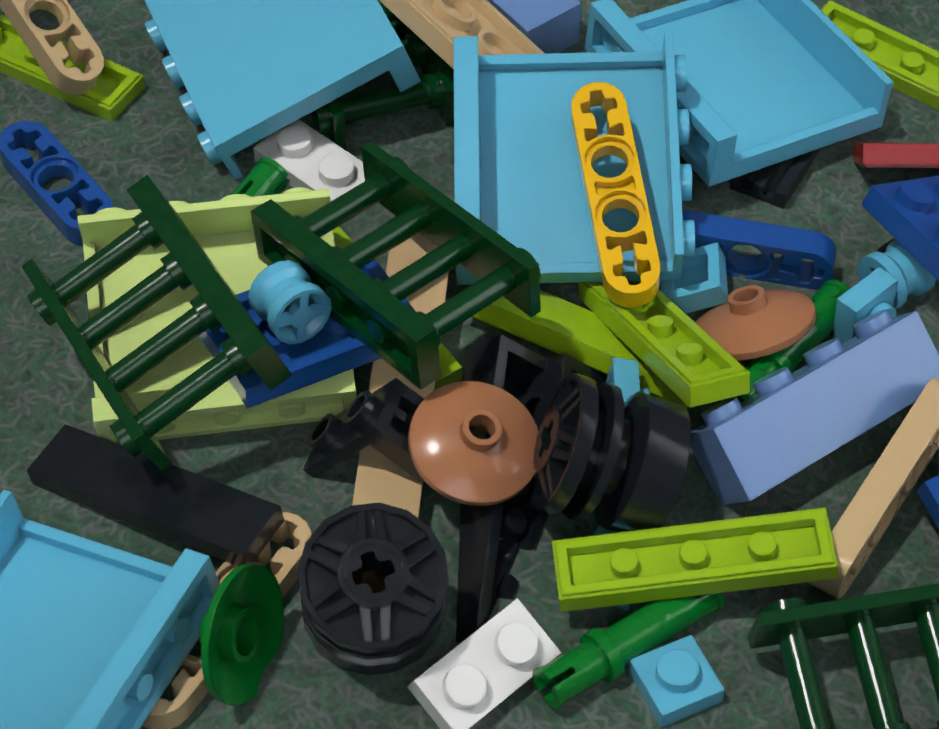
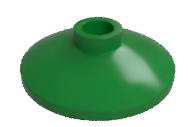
(241, 633)

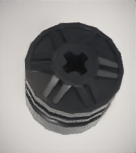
(610, 455)
(344, 617)

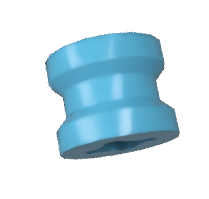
(897, 261)
(289, 302)

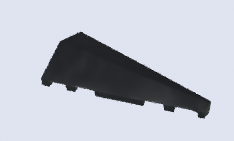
(497, 532)

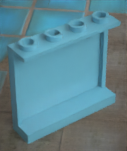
(270, 62)
(759, 78)
(522, 164)
(90, 626)

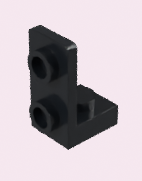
(371, 419)

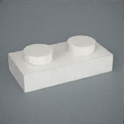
(312, 159)
(484, 668)

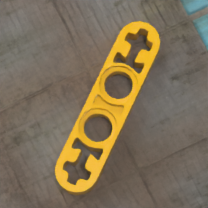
(617, 192)

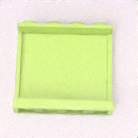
(229, 241)

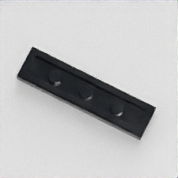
(164, 502)

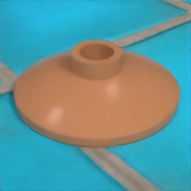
(759, 321)
(469, 467)

